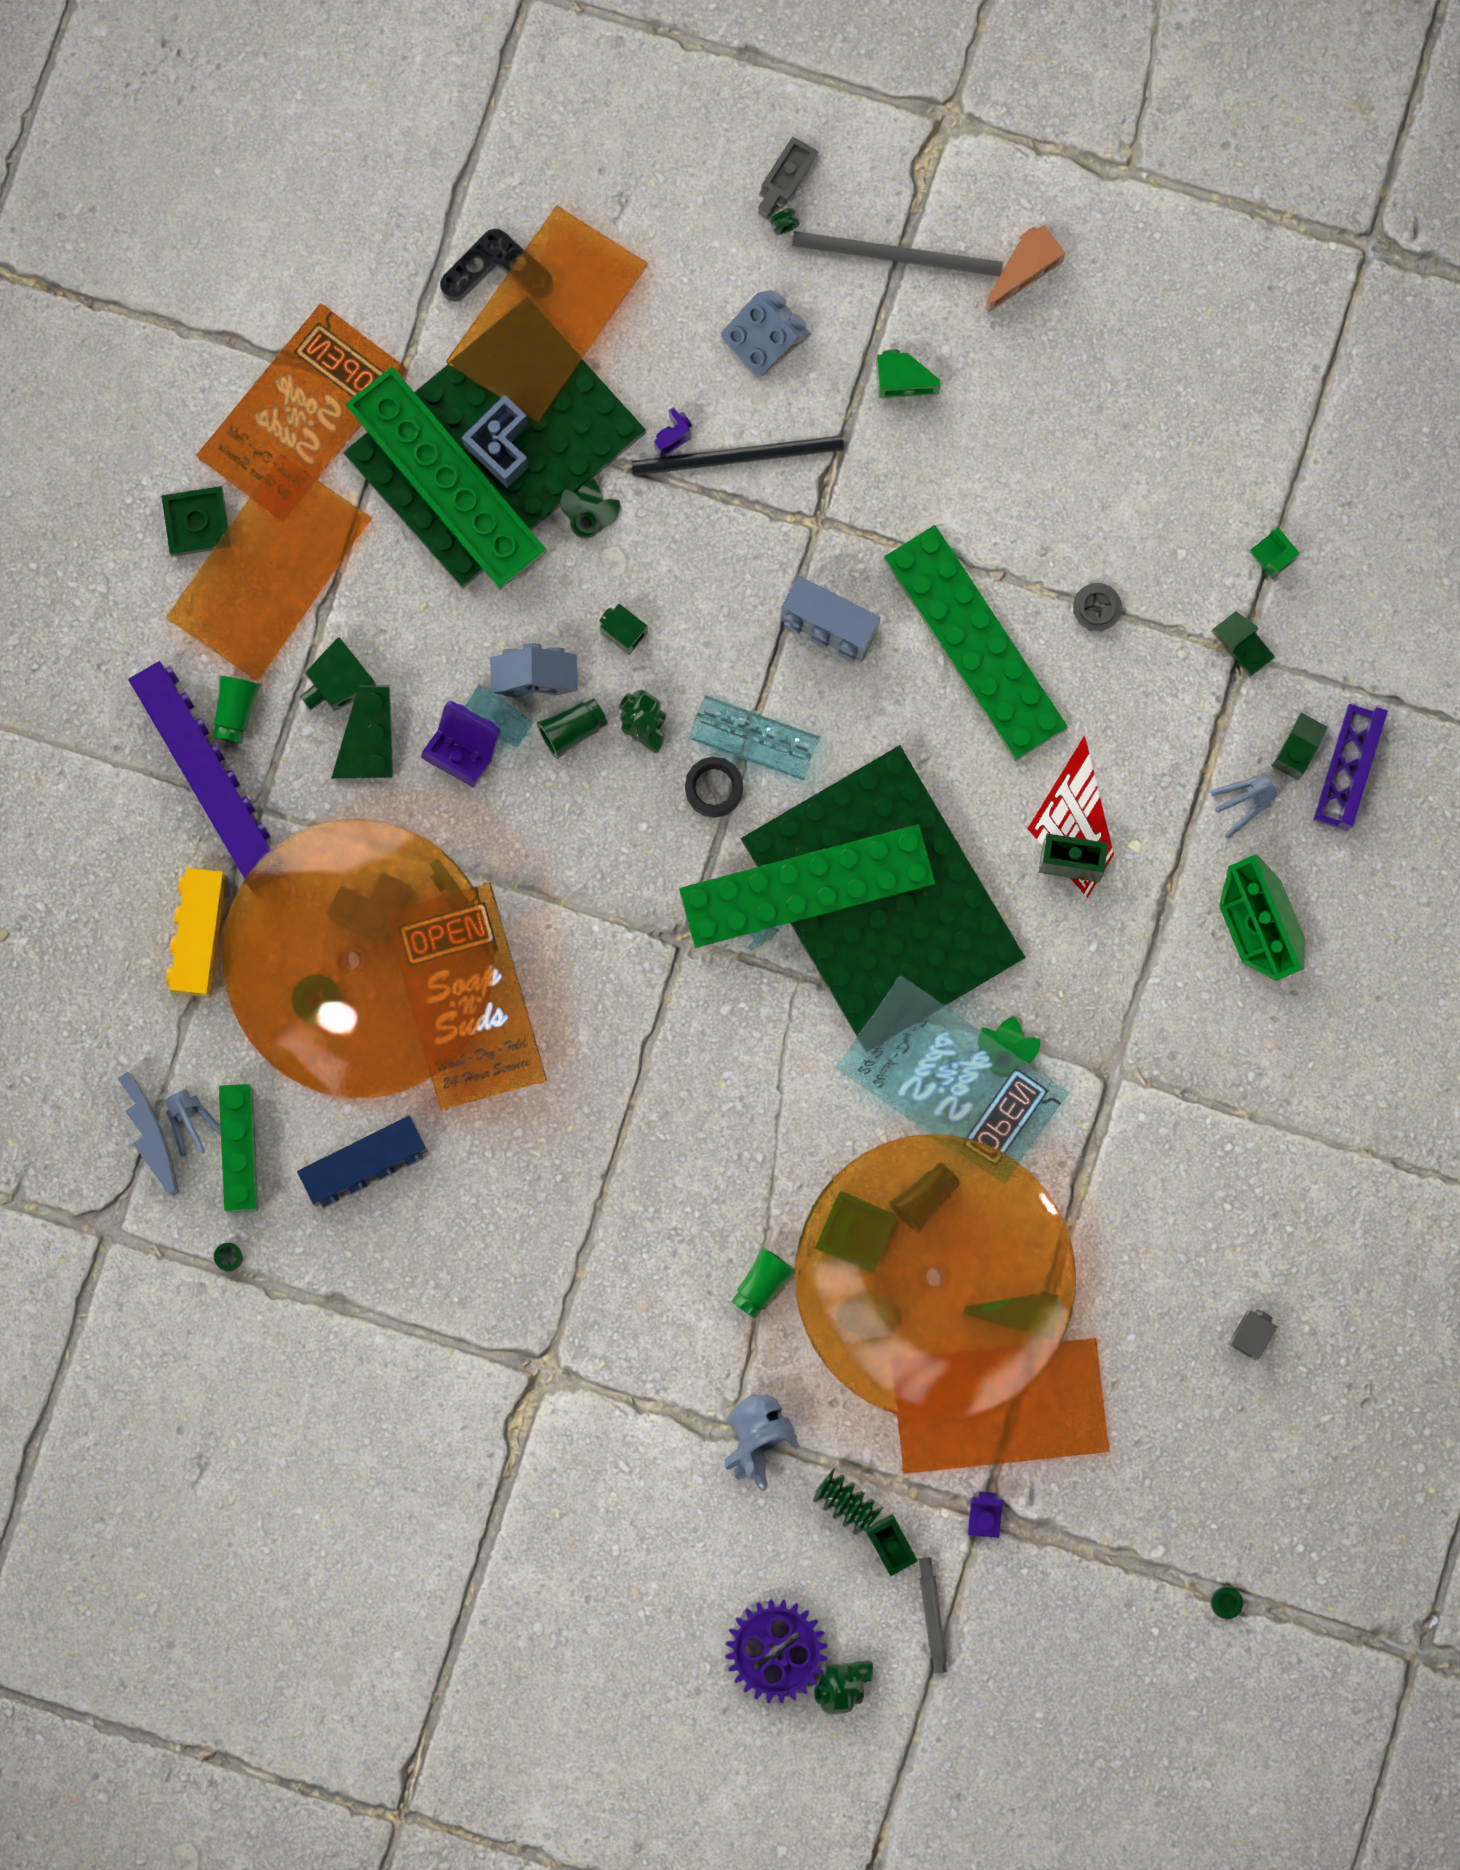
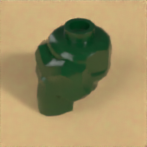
(642, 719)
(843, 1686)

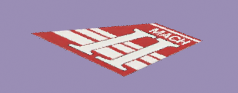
(1074, 808)

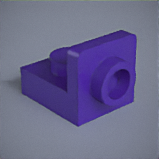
(672, 438)
(985, 1515)

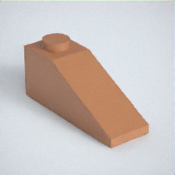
(1032, 258)

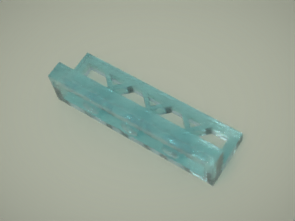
(752, 741)

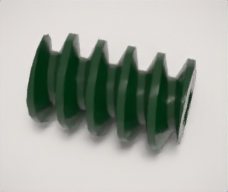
(846, 1503)

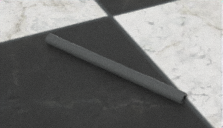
(897, 253)

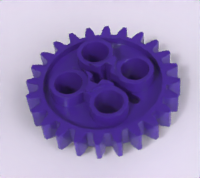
(793, 1674)

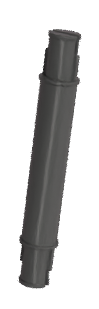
(932, 1615)

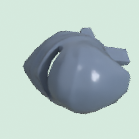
(759, 1428)

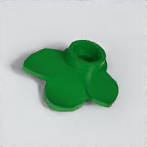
(1011, 1037)

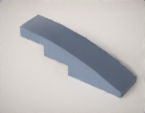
(153, 1143)

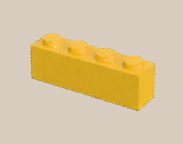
(197, 932)

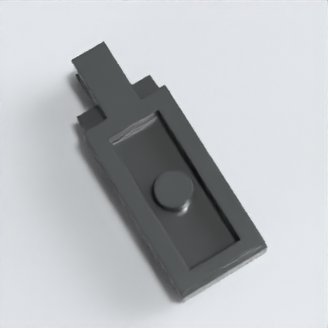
(785, 176)

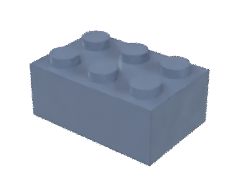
(829, 619)

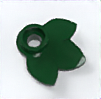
(588, 505)

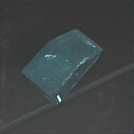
(511, 721)

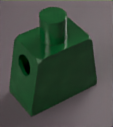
(335, 677)

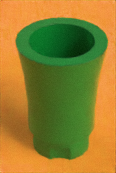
(234, 708)
(762, 1282)

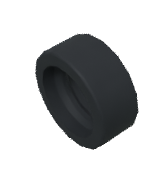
(717, 764)

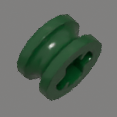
(784, 221)
(237, 1254)

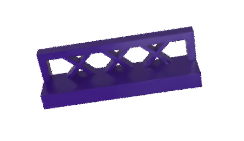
(1361, 769)

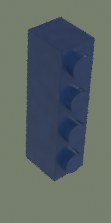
(362, 1161)

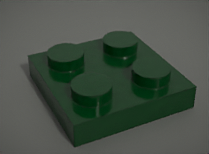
(194, 520)

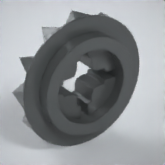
(1105, 596)

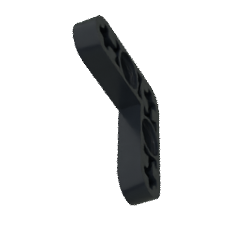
(489, 257)

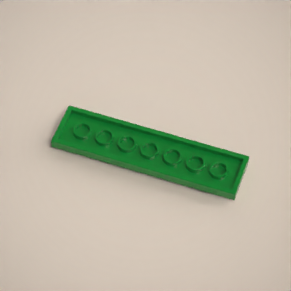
(446, 478)
(975, 642)
(806, 886)

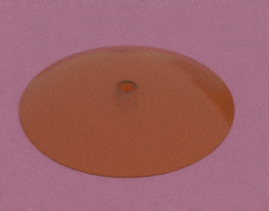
(417, 944)
(999, 1263)

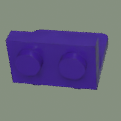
(462, 744)

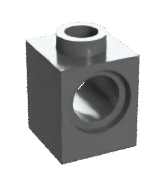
(1253, 1333)

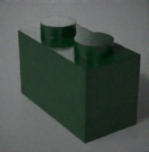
(1073, 857)

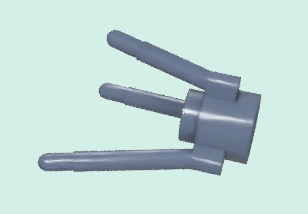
(1257, 792)
(182, 1107)

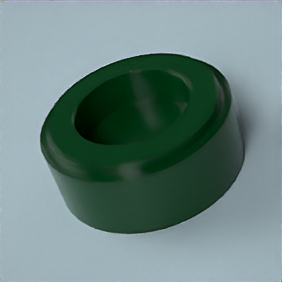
(1226, 1602)

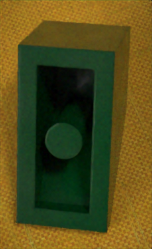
(1299, 746)

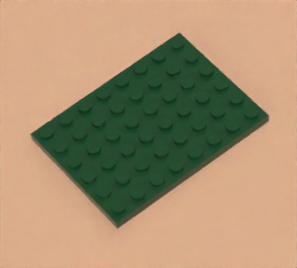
(565, 449)
(933, 936)

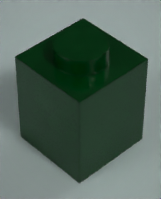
(622, 628)

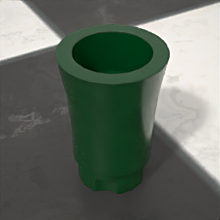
(571, 727)

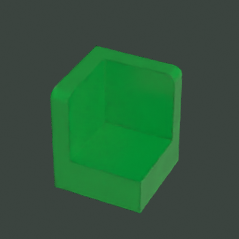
(1275, 552)

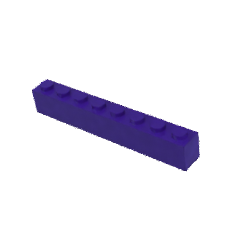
(202, 765)

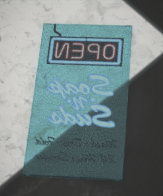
(949, 1073)

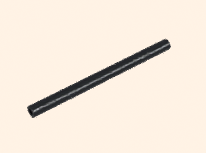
(737, 455)

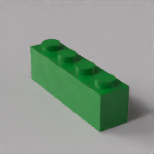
(238, 1148)

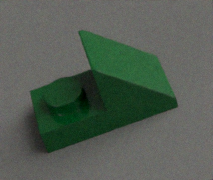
(1243, 643)
(891, 1545)

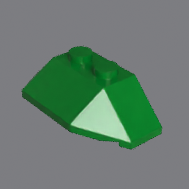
(1262, 919)

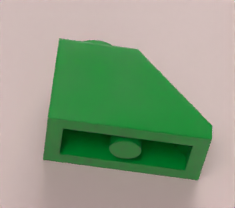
(903, 376)

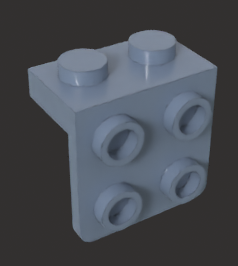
(764, 331)

